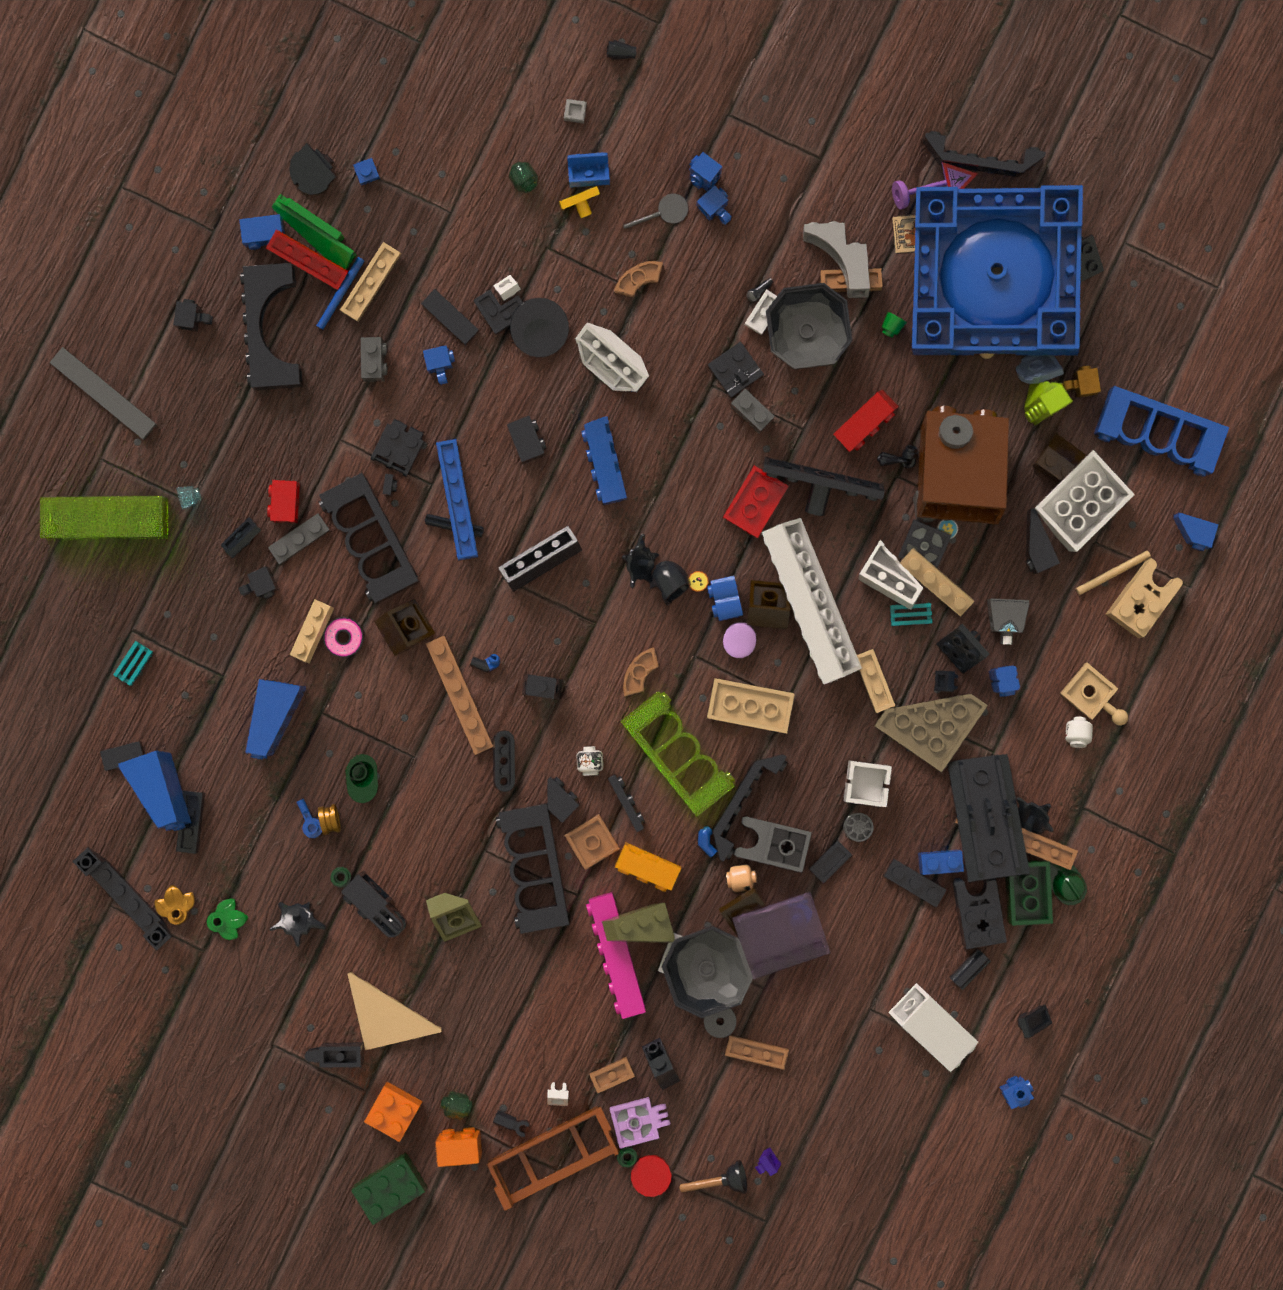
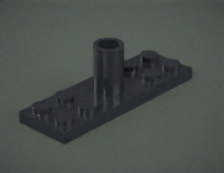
(821, 483)

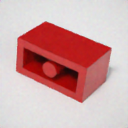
(284, 501)

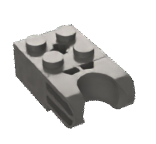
(769, 845)

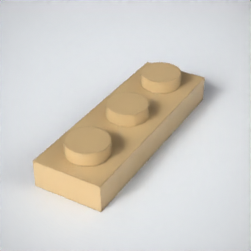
(311, 631)
(875, 681)

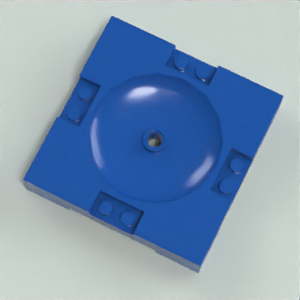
(1024, 308)

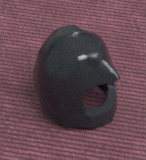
(671, 581)

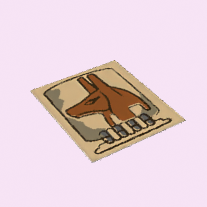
(904, 233)

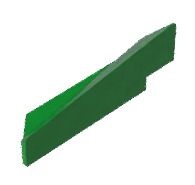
(316, 231)

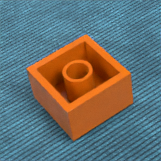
(393, 1111)
(458, 1147)

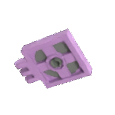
(637, 1121)

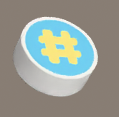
(949, 526)

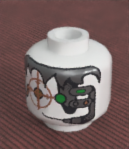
(589, 761)

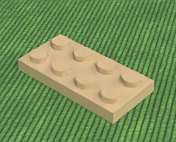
(750, 705)

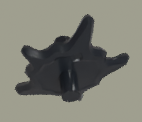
(640, 562)
(1034, 817)
(297, 921)

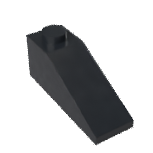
(1039, 549)

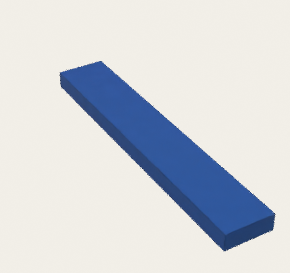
(457, 499)

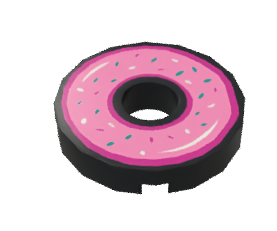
(355, 641)

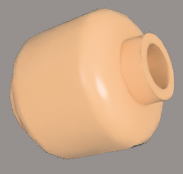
(741, 878)

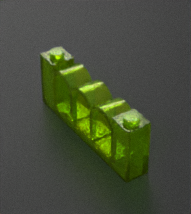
(710, 791)

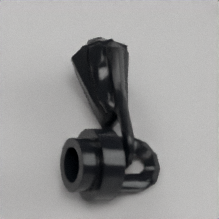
(908, 453)

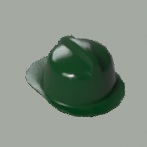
(361, 778)
(1067, 884)

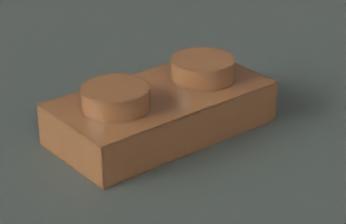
(612, 1075)

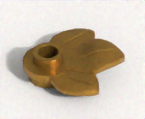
(173, 902)

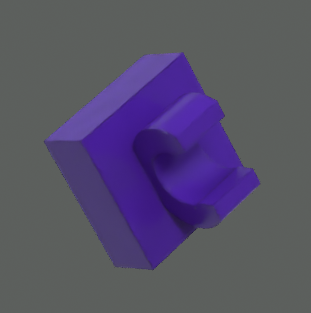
(768, 1162)

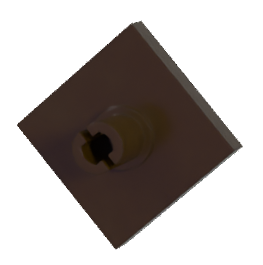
(741, 905)

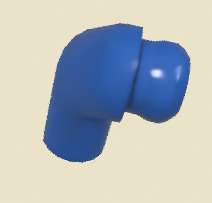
(704, 841)

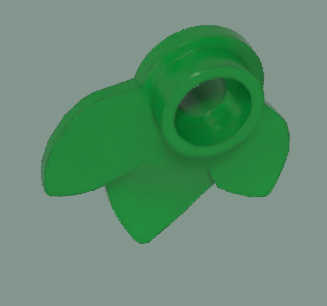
(230, 919)

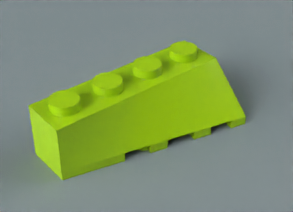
(1044, 401)

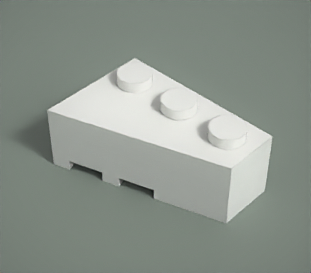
(890, 577)

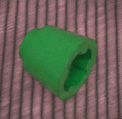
(892, 325)

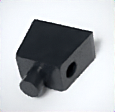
(542, 686)

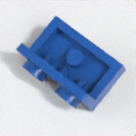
(588, 169)

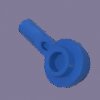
(311, 826)

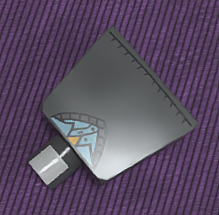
(1007, 617)

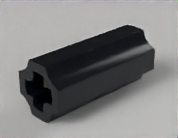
(969, 969)

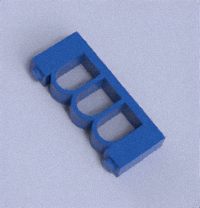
(1208, 446)

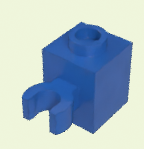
(713, 203)
(438, 361)

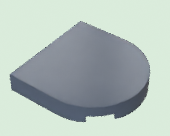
(1038, 368)

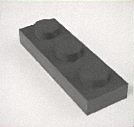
(299, 538)

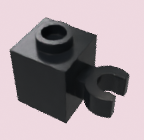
(188, 316)
(261, 582)

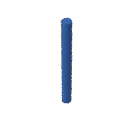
(340, 293)

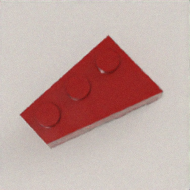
(866, 421)

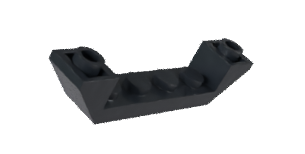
(935, 144)
(723, 845)
(125, 895)

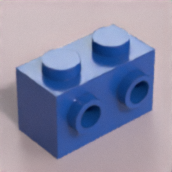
(704, 171)

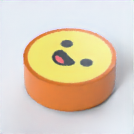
(698, 581)

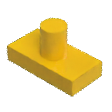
(580, 201)

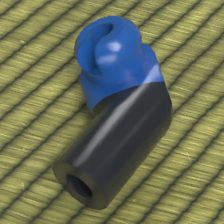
(487, 664)

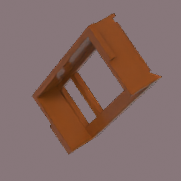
(502, 1191)

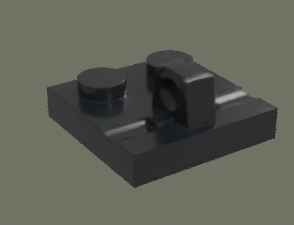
(735, 369)

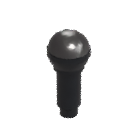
(754, 294)

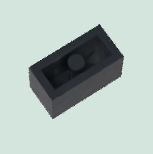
(526, 440)

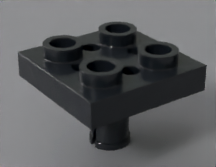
(963, 648)

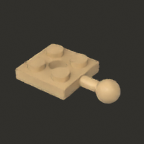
(1102, 693)

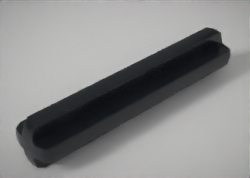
(445, 523)

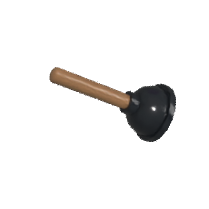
(734, 1178)

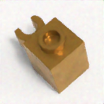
(1085, 382)

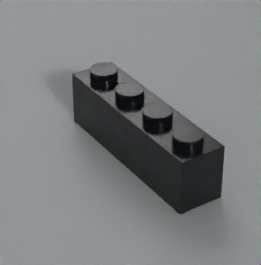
(540, 558)

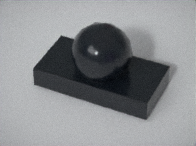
(1034, 1021)

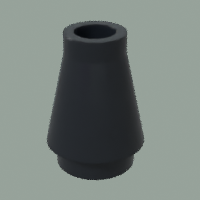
(619, 50)

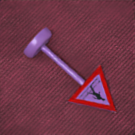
(953, 178)

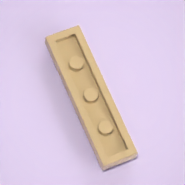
(370, 282)
(937, 582)

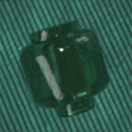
(523, 177)
(456, 1105)

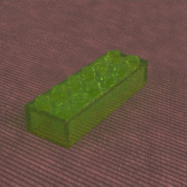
(104, 517)

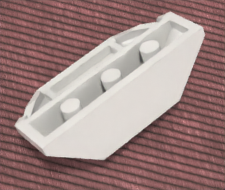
(611, 359)

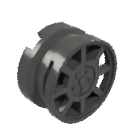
(858, 827)

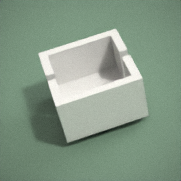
(867, 783)

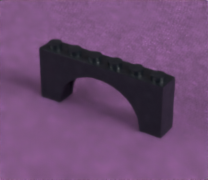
(260, 287)

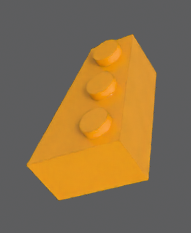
(647, 867)

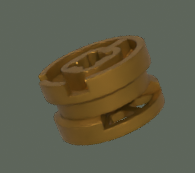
(329, 819)

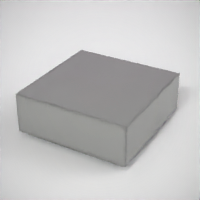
(575, 111)

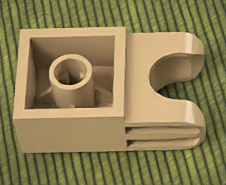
(1145, 594)

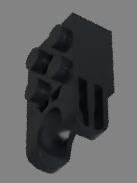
(374, 904)
(978, 907)

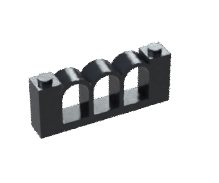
(347, 493)
(543, 917)

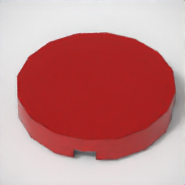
(651, 1175)

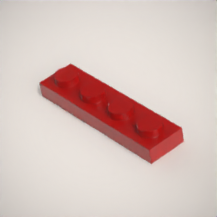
(306, 259)

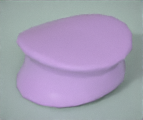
(739, 640)

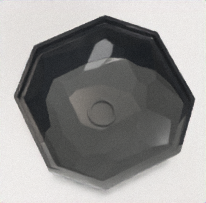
(808, 326)
(707, 972)

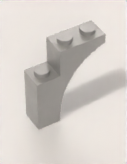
(850, 258)

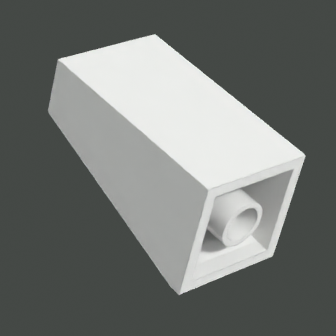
(933, 1027)

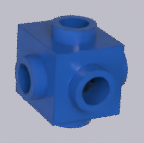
(1010, 1091)

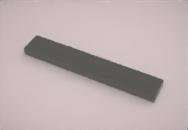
(103, 393)

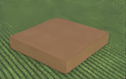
(592, 841)

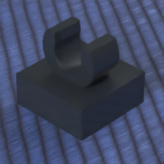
(945, 681)

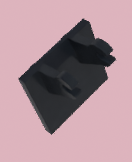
(1090, 258)

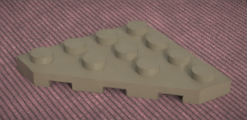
(932, 727)

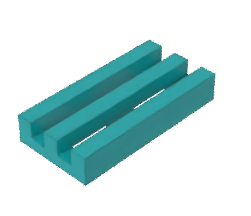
(928, 613)
(136, 644)

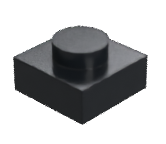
(390, 485)

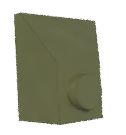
(452, 915)

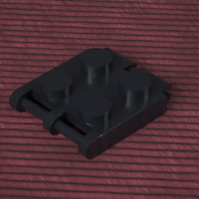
(398, 446)

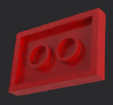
(755, 502)

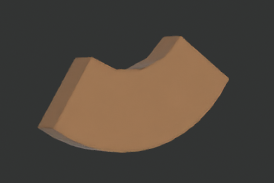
(637, 277)
(638, 670)

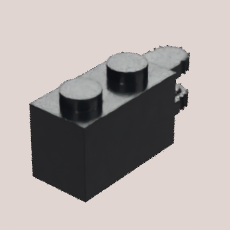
(337, 1054)

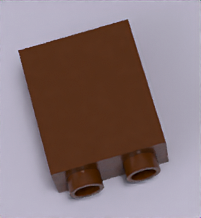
(968, 480)

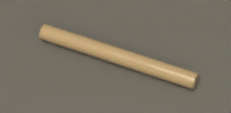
(1113, 572)

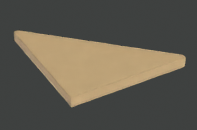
(384, 1018)

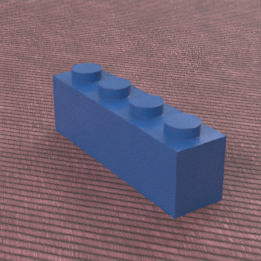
(605, 461)

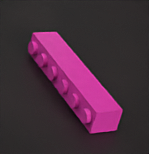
(617, 958)

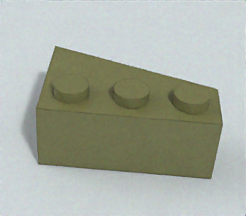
(641, 925)

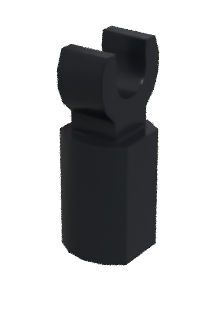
(510, 1122)

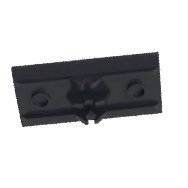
(988, 818)

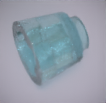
(188, 496)

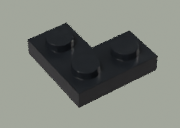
(496, 315)

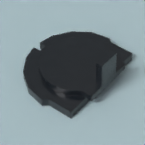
(311, 170)

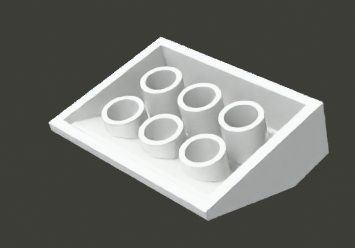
(1083, 502)

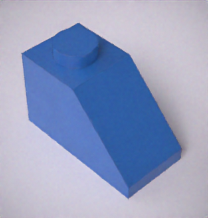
(1196, 531)

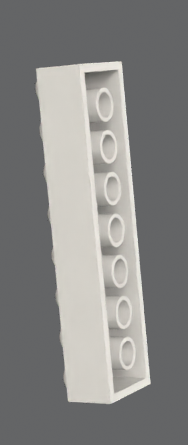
(811, 600)

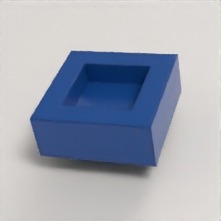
(366, 171)

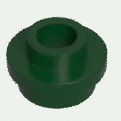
(334, 877)
(627, 1162)

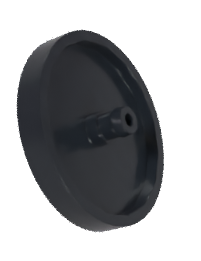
(539, 327)

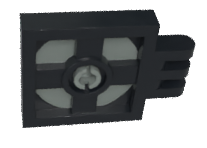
(927, 541)

